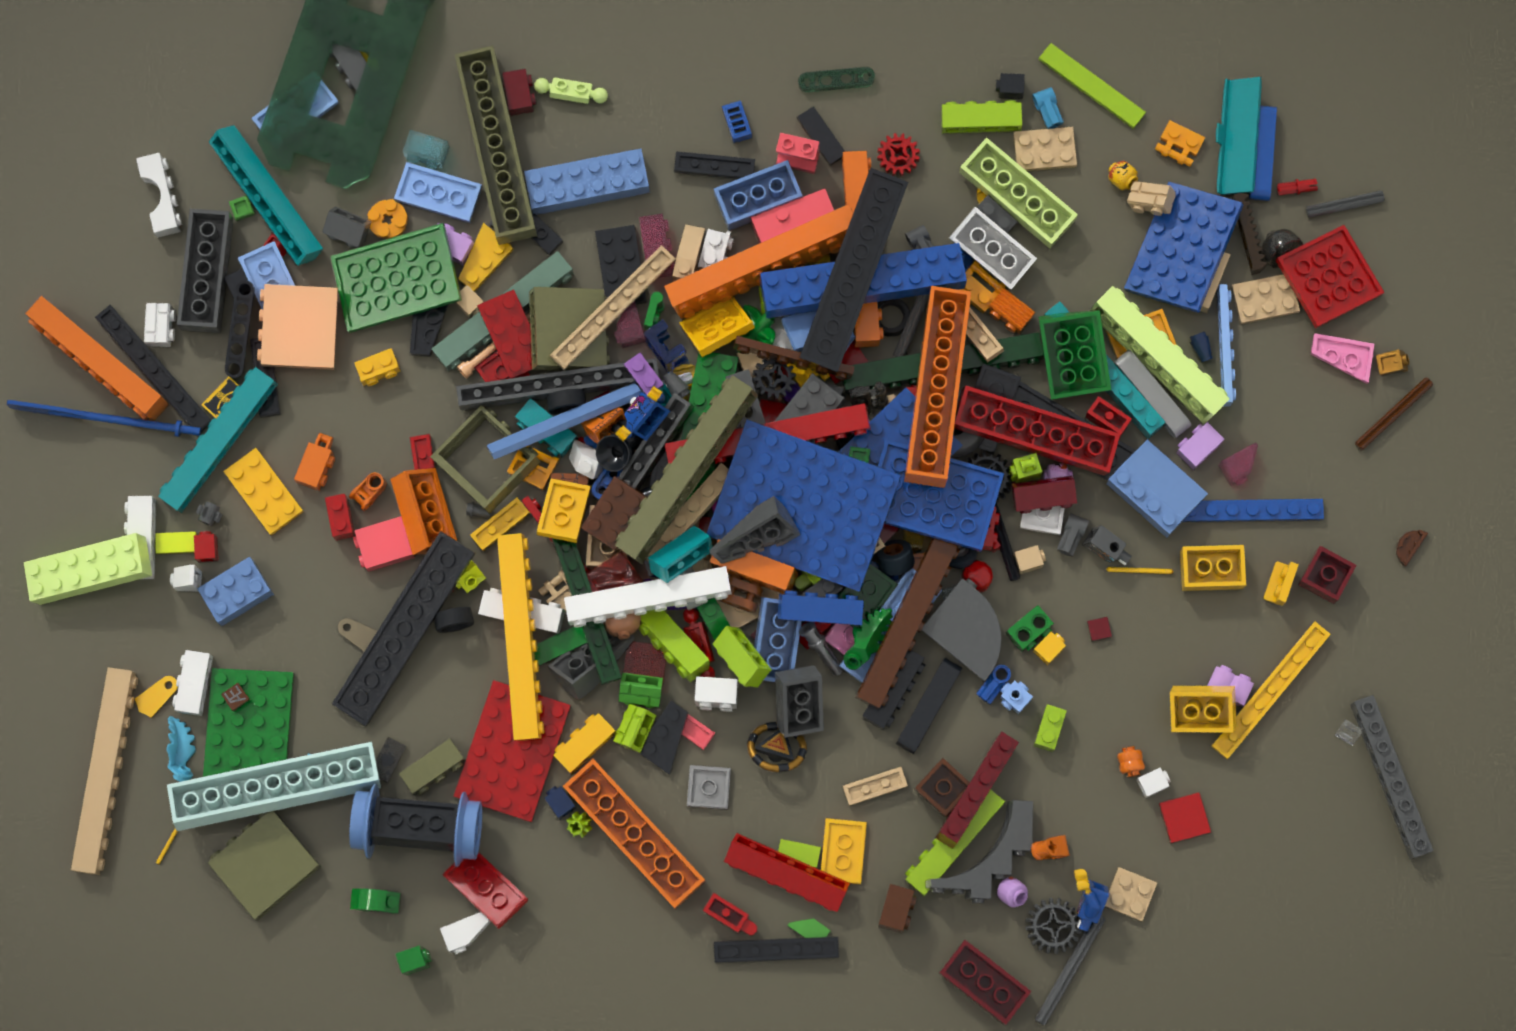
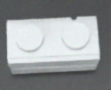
(159, 325)

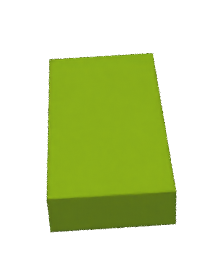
(803, 852)

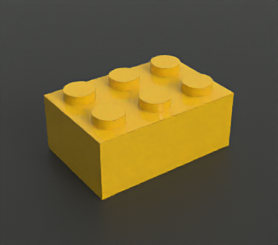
(1213, 567)
(1203, 709)

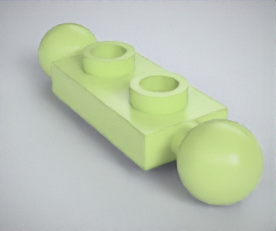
(570, 90)

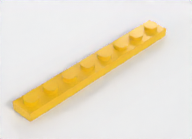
(1272, 689)

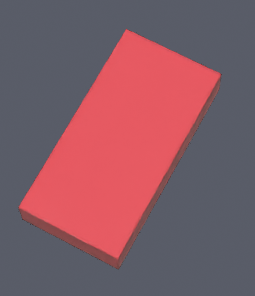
(697, 732)

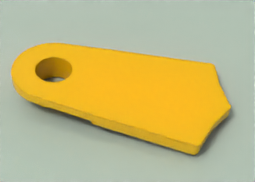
(156, 696)

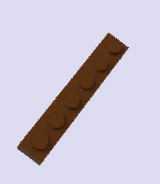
(787, 356)

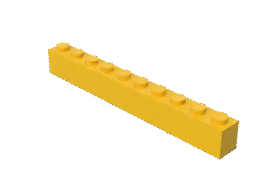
(519, 637)

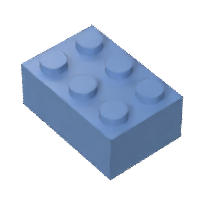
(235, 591)

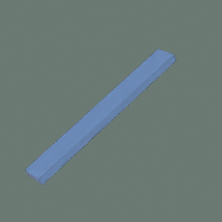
(563, 421)

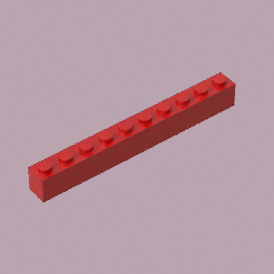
(811, 427)

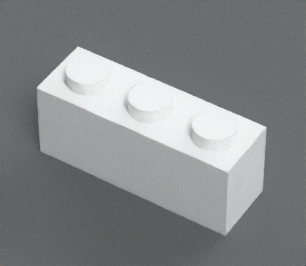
(192, 682)

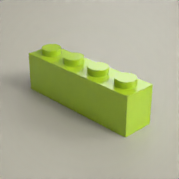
(981, 117)
(674, 644)

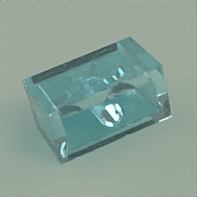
(426, 149)

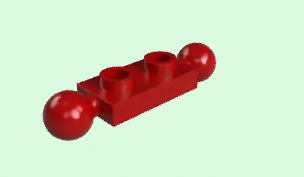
(698, 634)

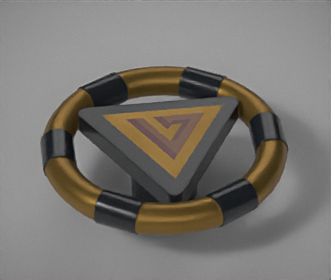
(776, 748)

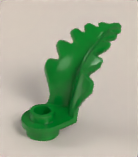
(867, 638)

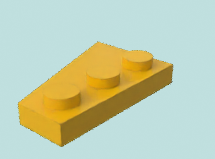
(483, 258)

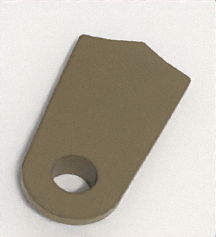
(359, 634)

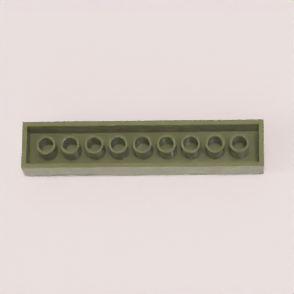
(495, 145)
(686, 469)

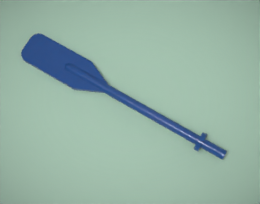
(177, 428)

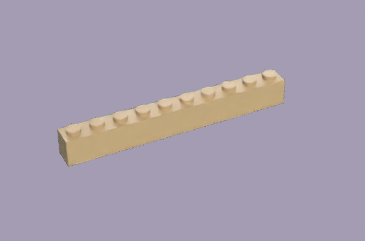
(103, 771)

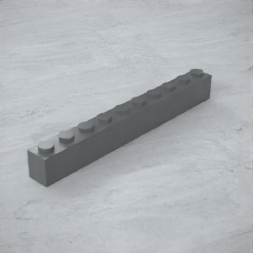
(540, 386)

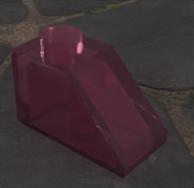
(629, 328)
(1239, 465)

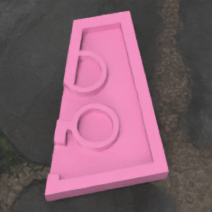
(1344, 354)

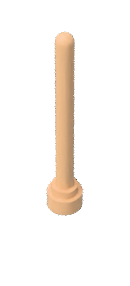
(467, 368)

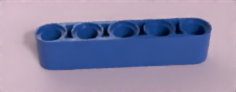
(1265, 154)

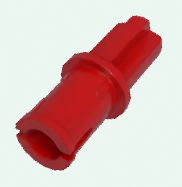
(1297, 187)

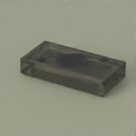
(389, 758)

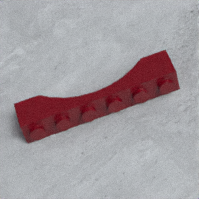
(977, 790)

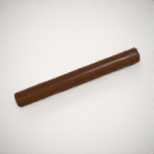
(1394, 413)

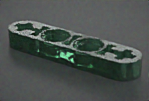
(836, 79)

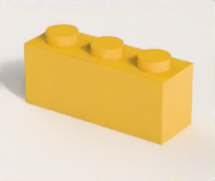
(584, 743)

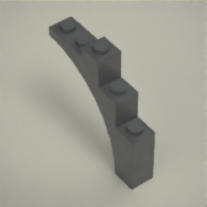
(1014, 837)

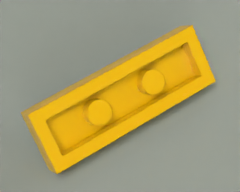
(500, 524)

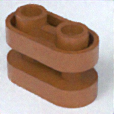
(752, 590)

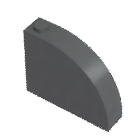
(967, 629)

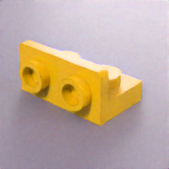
(377, 367)
(1280, 582)

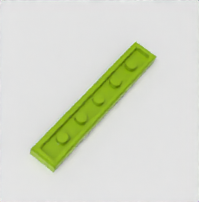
(1092, 85)

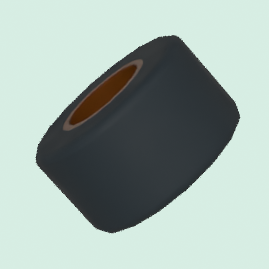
(895, 557)

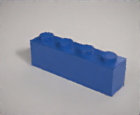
(820, 609)

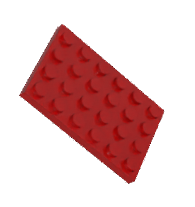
(505, 771)

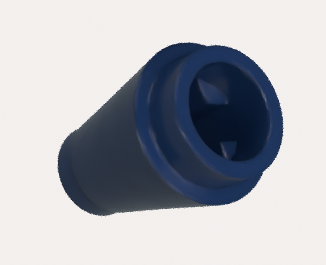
(1201, 346)

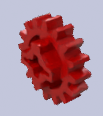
(905, 159)

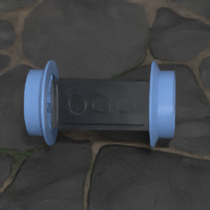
(415, 824)

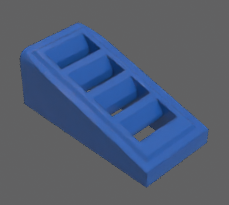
(740, 136)

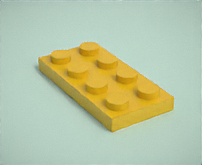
(263, 491)

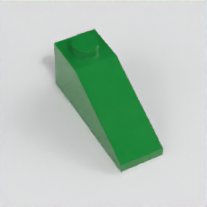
(713, 617)

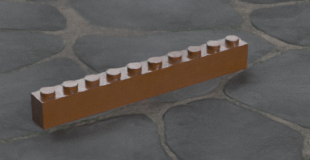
(907, 622)

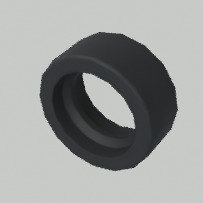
(892, 332)
(565, 400)
(453, 619)

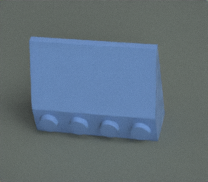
(1156, 488)

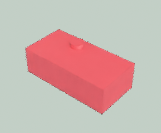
(791, 215)

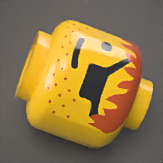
(1122, 175)

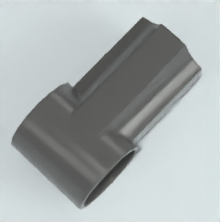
(919, 238)
(1073, 532)

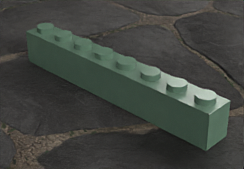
(474, 334)

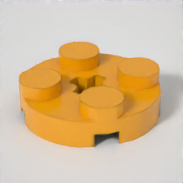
(387, 208)

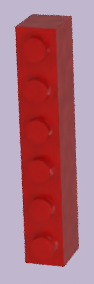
(786, 872)

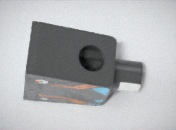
(1099, 542)

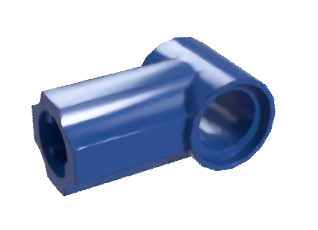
(993, 685)

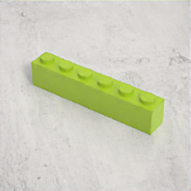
(940, 857)

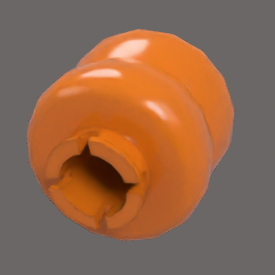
(1131, 761)

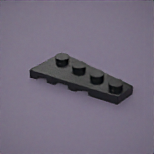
(426, 330)

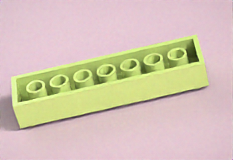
(1160, 355)

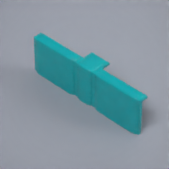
(1238, 136)

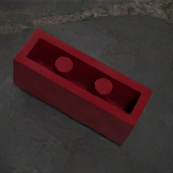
(1044, 494)

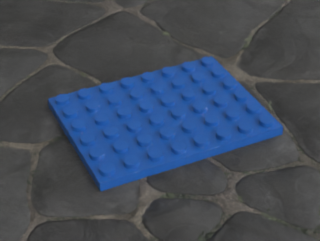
(828, 494)

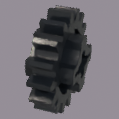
(781, 379)

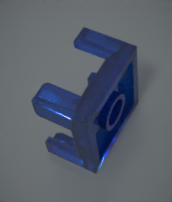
(655, 340)

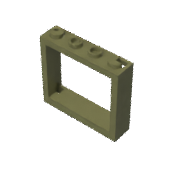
(460, 436)

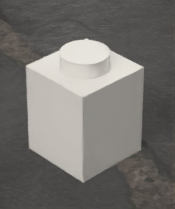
(1153, 782)

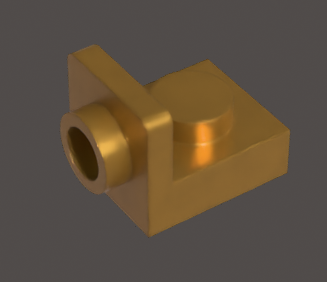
(1392, 362)

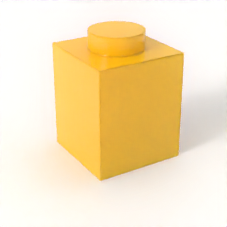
(1050, 647)

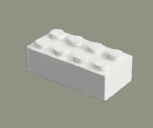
(993, 248)

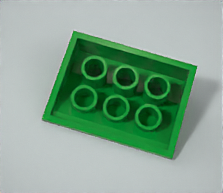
(1074, 353)

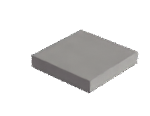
(708, 787)

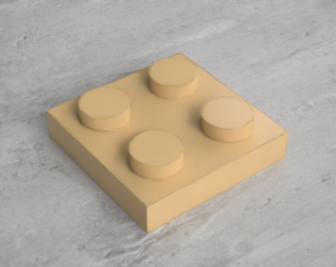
(1130, 894)

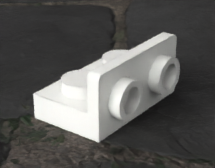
(715, 248)

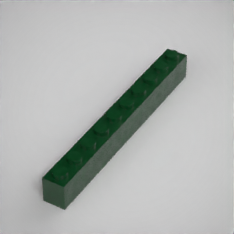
(905, 369)

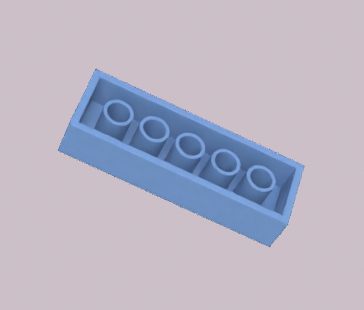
(587, 181)

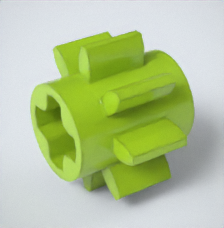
(579, 824)

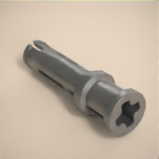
(817, 642)

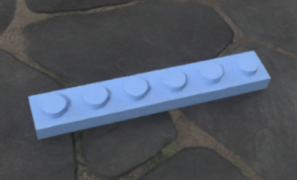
(1225, 337)

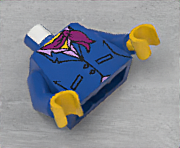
(644, 415)
(1092, 900)

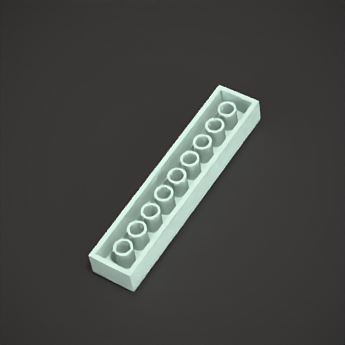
(273, 786)

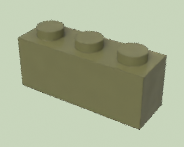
(432, 768)

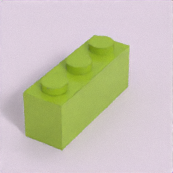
(741, 657)

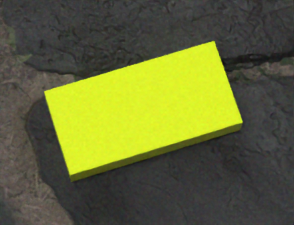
(174, 542)

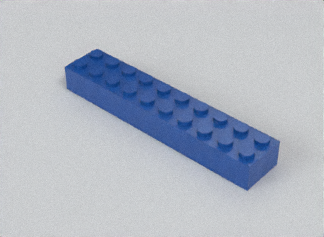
(896, 277)

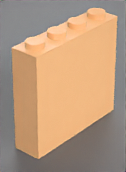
(298, 326)

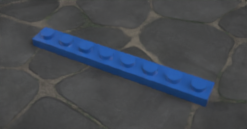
(1257, 510)

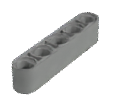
(1147, 385)

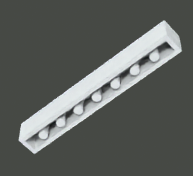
(647, 596)

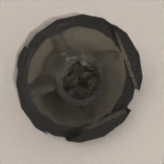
(1279, 243)

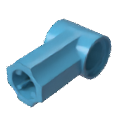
(1046, 103)

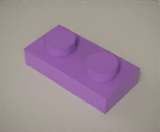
(643, 373)

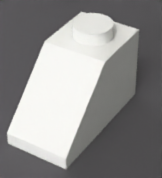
(584, 460)
(186, 578)

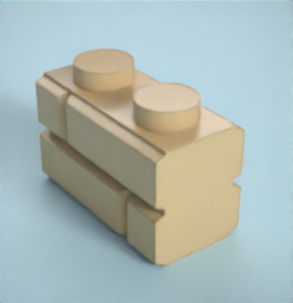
(1151, 198)

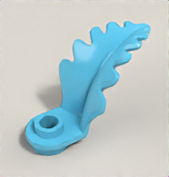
(179, 749)

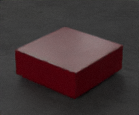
(1099, 629)

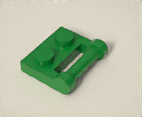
(655, 307)

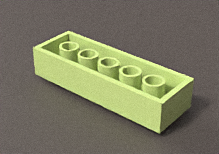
(1018, 193)
(87, 569)

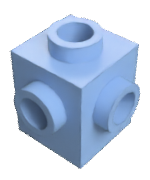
(1020, 690)

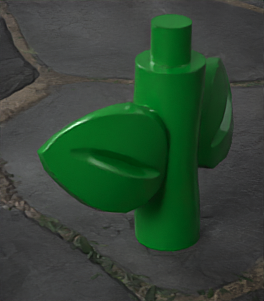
(762, 330)

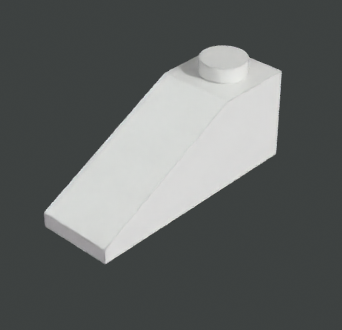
(463, 932)

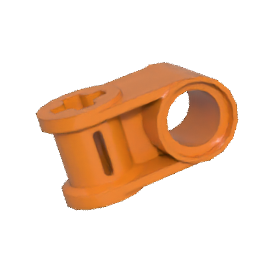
(367, 491)
(1050, 848)

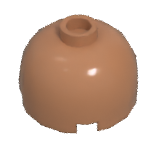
(622, 627)

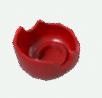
(980, 574)

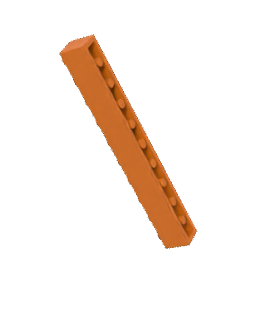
(855, 171)

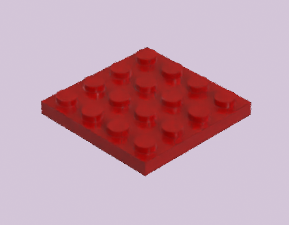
(1329, 276)

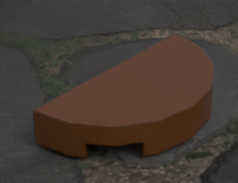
(1408, 545)

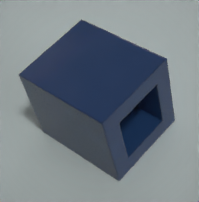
(559, 802)

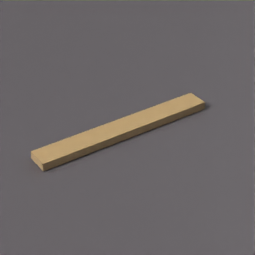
(612, 307)

